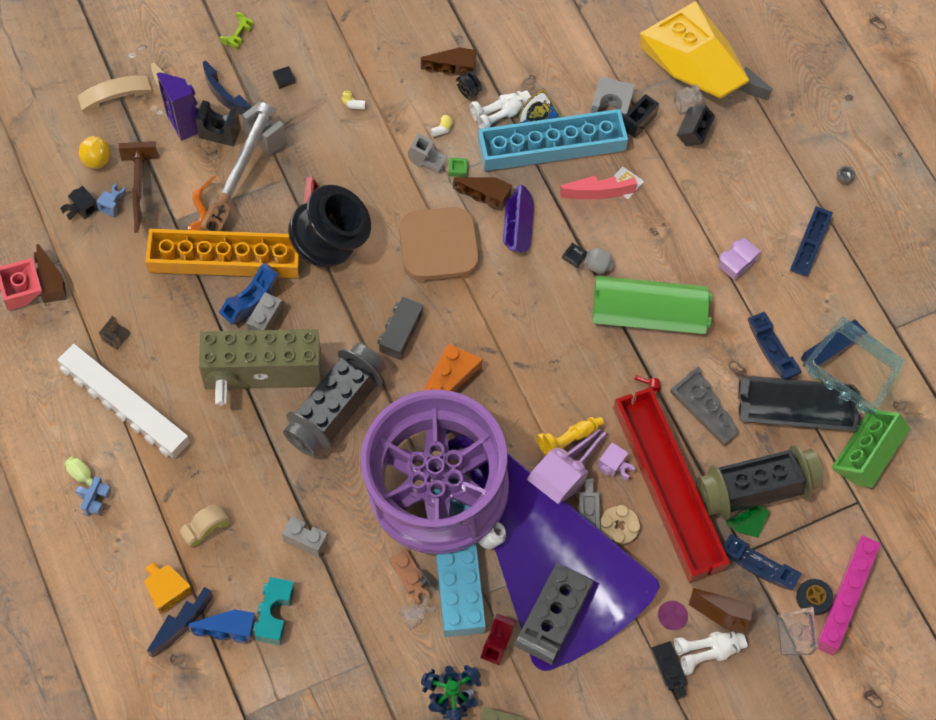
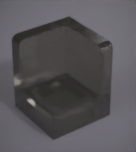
(114, 333)

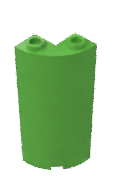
(651, 305)

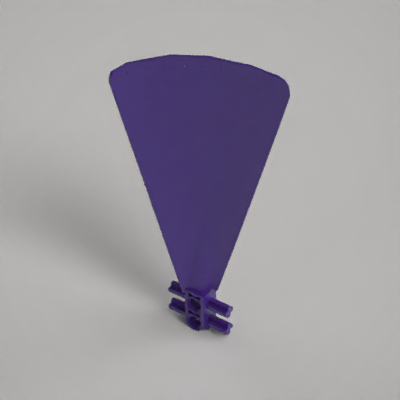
(552, 533)

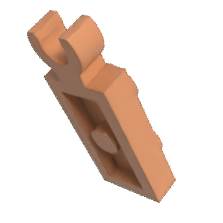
(408, 574)

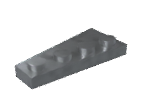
(700, 401)

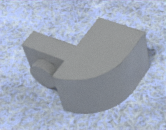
(422, 154)

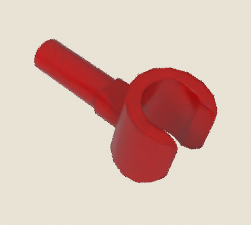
(653, 382)

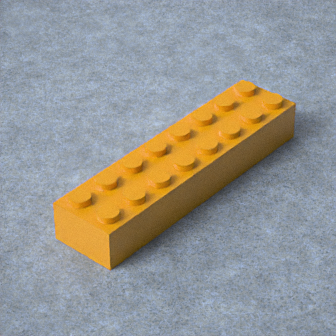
(220, 253)

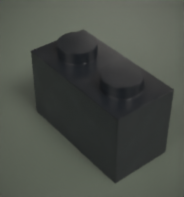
(640, 115)
(695, 125)

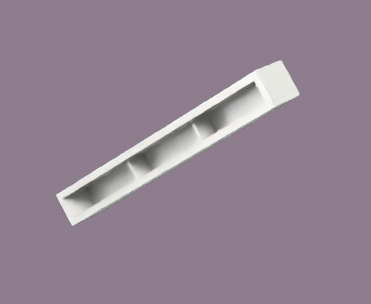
(123, 401)

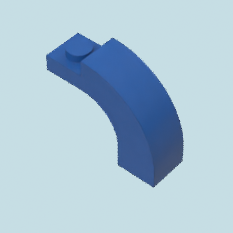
(242, 305)

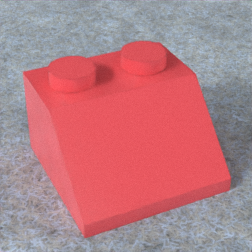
(19, 283)

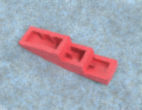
(593, 189)

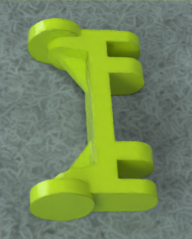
(234, 40)

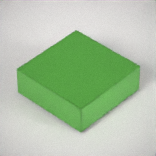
(457, 167)

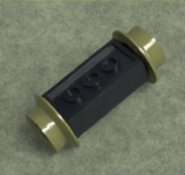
(760, 481)

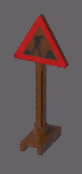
(137, 152)

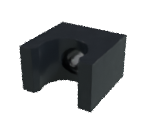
(209, 121)

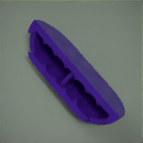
(518, 220)

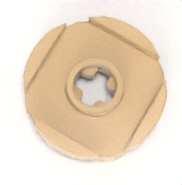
(627, 517)

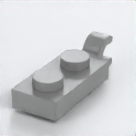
(589, 504)

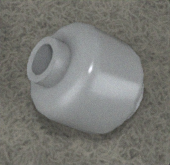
(599, 260)

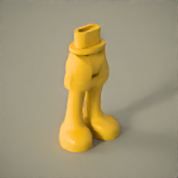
(576, 432)

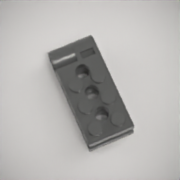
(548, 644)

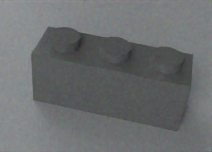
(400, 328)

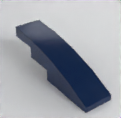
(175, 627)

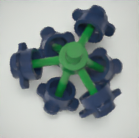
(449, 681)

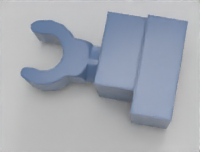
(108, 202)

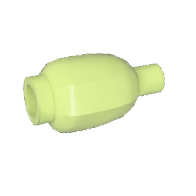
(78, 470)

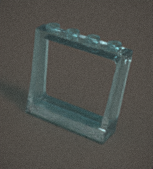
(872, 346)

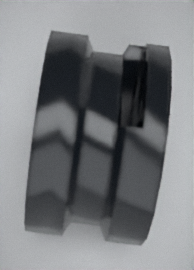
(469, 84)

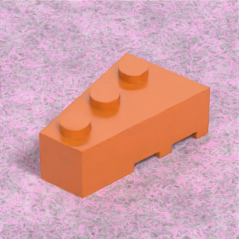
(453, 369)

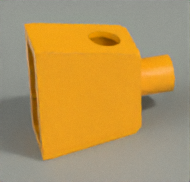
(165, 586)

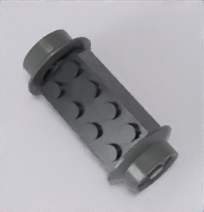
(334, 399)

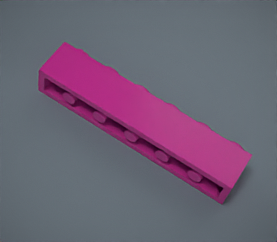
(847, 595)

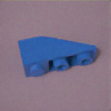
(230, 624)

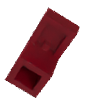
(498, 639)

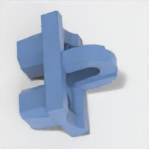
(90, 496)

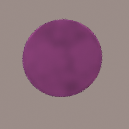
(672, 615)

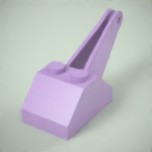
(561, 475)

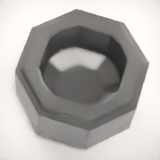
(845, 175)

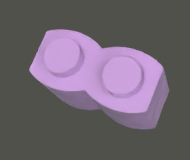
(739, 258)

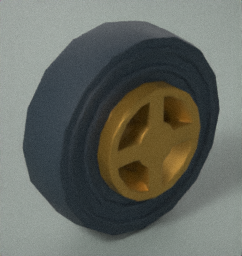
(817, 590)

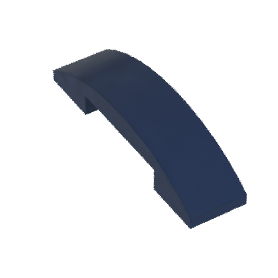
(221, 94)
(772, 348)
(760, 565)

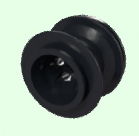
(329, 226)

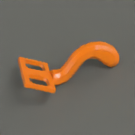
(196, 197)

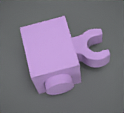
(614, 461)

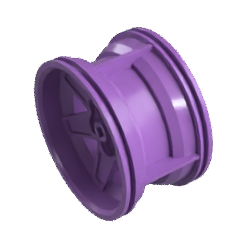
(435, 413)

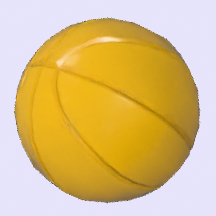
(94, 152)

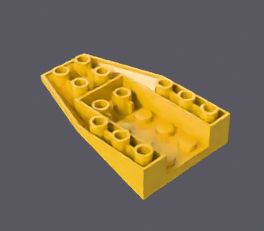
(694, 51)

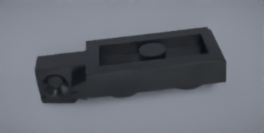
(669, 668)

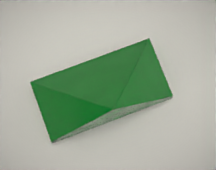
(749, 521)

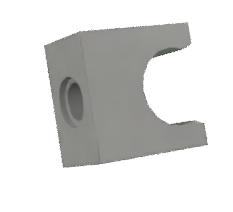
(613, 94)
(272, 136)

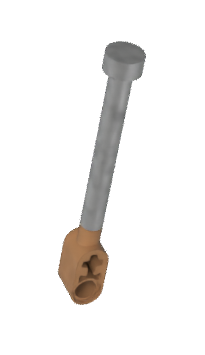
(265, 113)

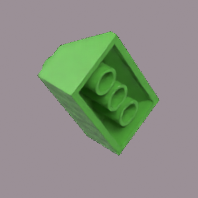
(871, 447)

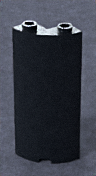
(795, 403)

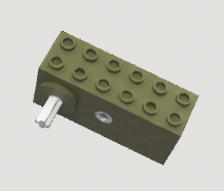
(259, 360)

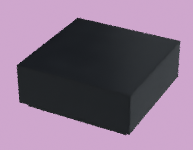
(283, 77)
(574, 255)

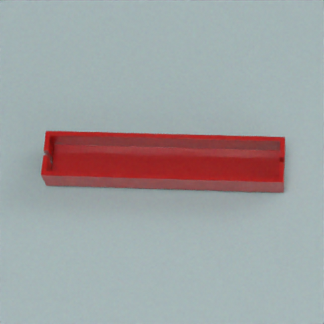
(670, 485)

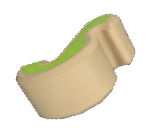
(203, 524)

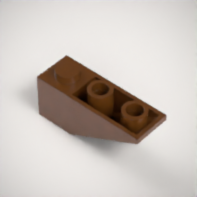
(452, 61)
(484, 189)
(49, 277)

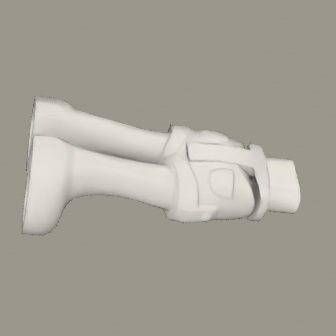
(508, 103)
(721, 646)

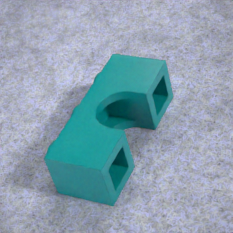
(276, 593)

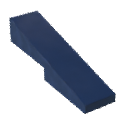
(811, 241)
(837, 345)

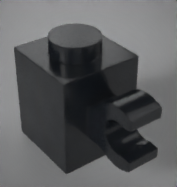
(80, 202)

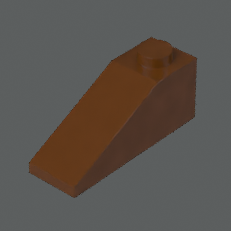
(725, 611)

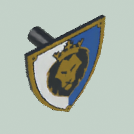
(538, 108)

